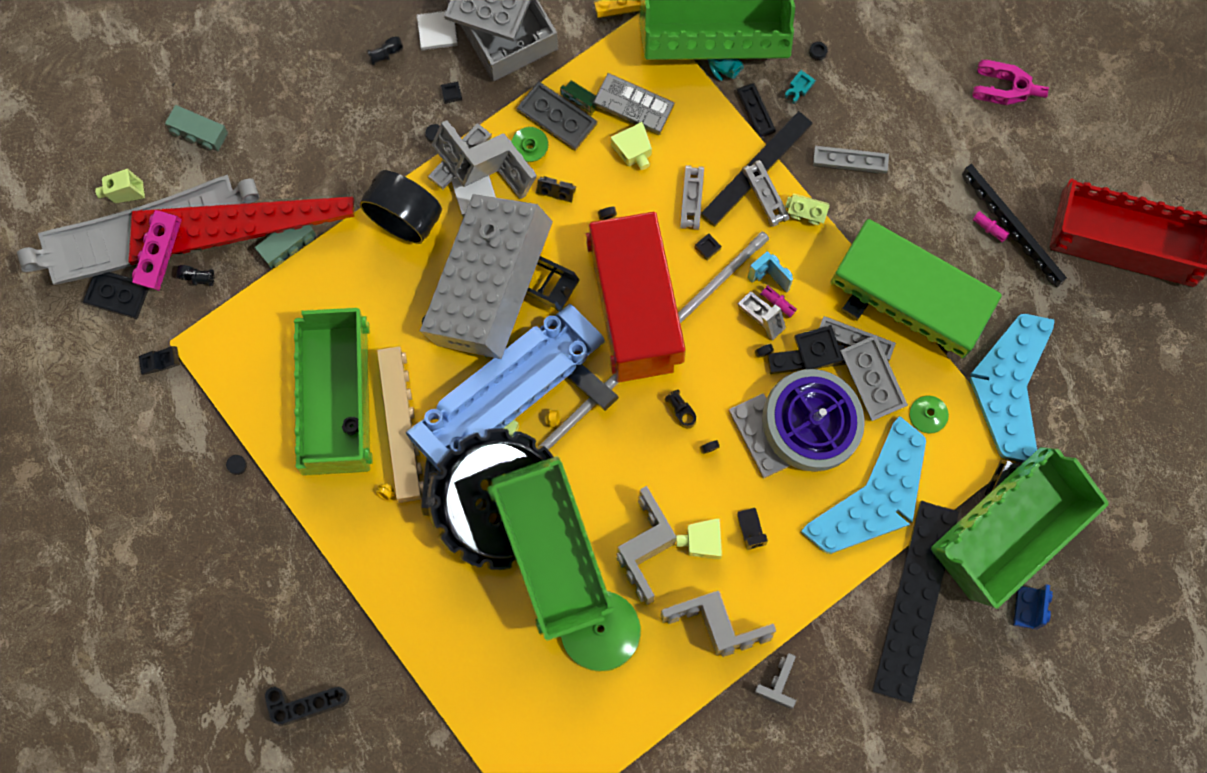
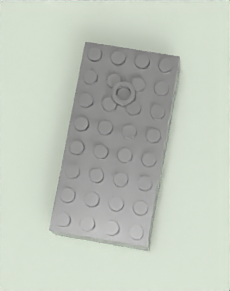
(486, 276)

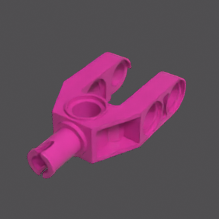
(1010, 73)

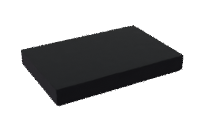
(116, 294)

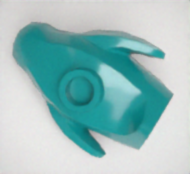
(728, 67)

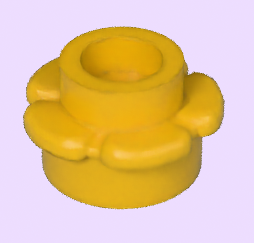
(552, 418)
(385, 492)

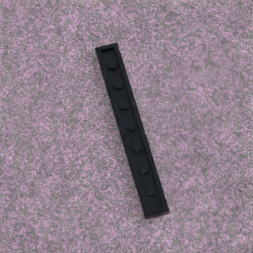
(768, 156)

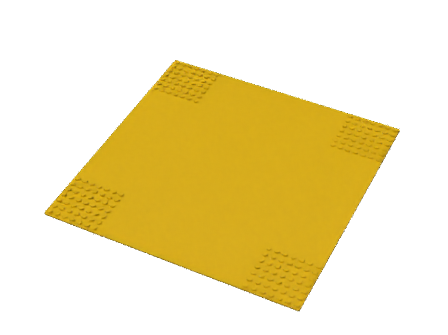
(474, 629)

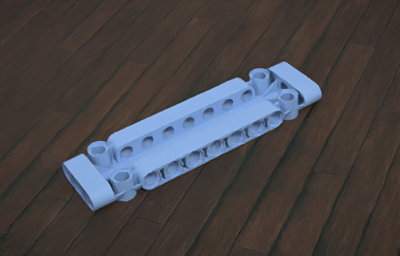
(508, 384)

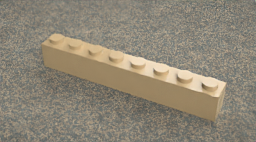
(399, 421)

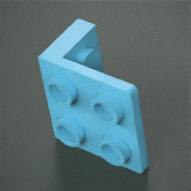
(770, 264)

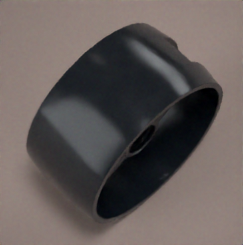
(401, 206)

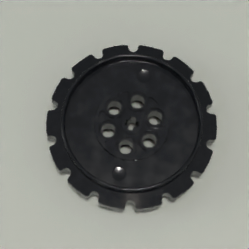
(460, 487)

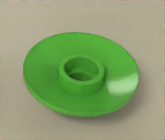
(534, 137)
(925, 422)

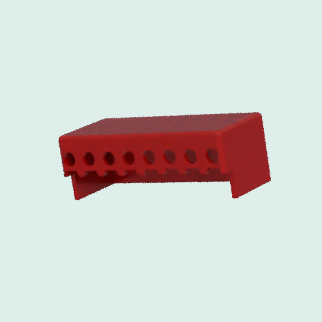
(1131, 233)
(636, 296)

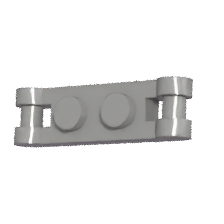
(766, 193)
(692, 197)

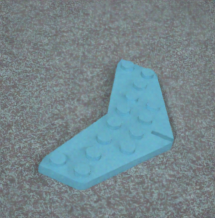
(1005, 392)
(874, 507)

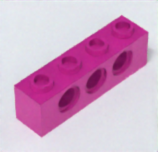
(159, 260)

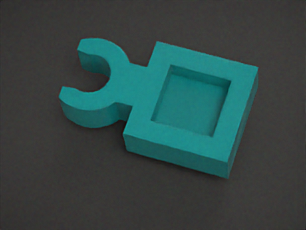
(800, 85)

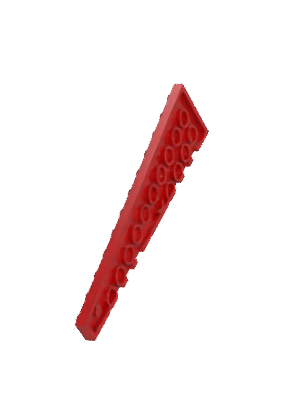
(232, 223)

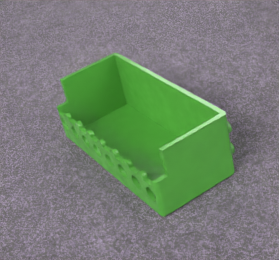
(716, 29)
(917, 288)
(329, 389)
(1019, 526)
(551, 547)

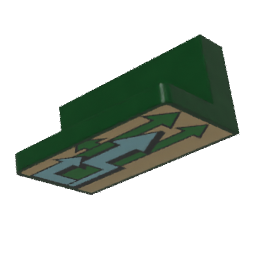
(579, 97)

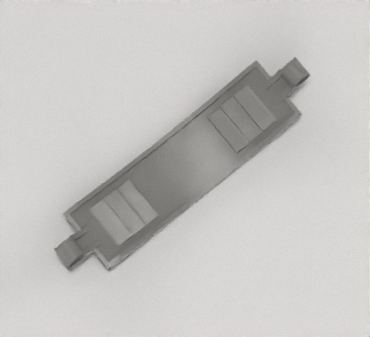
(104, 243)

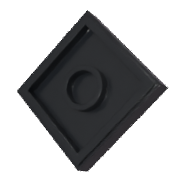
(818, 348)

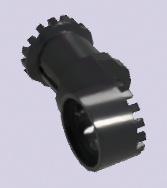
(390, 47)
(196, 276)
(681, 408)

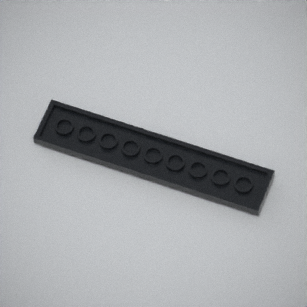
(913, 605)

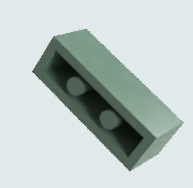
(196, 128)
(285, 244)

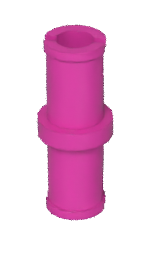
(991, 226)
(775, 298)

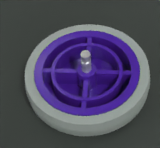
(813, 420)

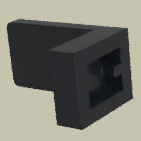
(751, 529)

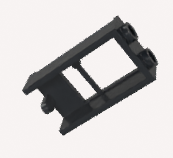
(561, 290)

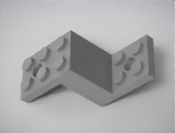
(483, 159)
(645, 545)
(717, 623)

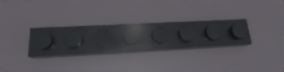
(1015, 227)

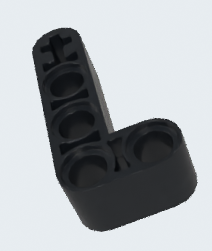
(309, 703)

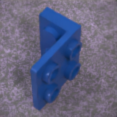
(1032, 607)

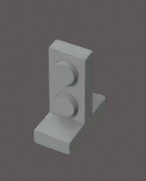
(768, 317)
(778, 684)

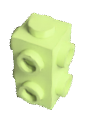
(806, 207)

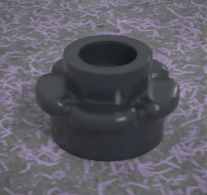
(346, 425)

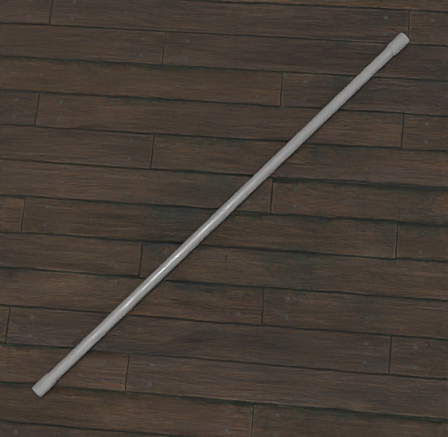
(754, 246)

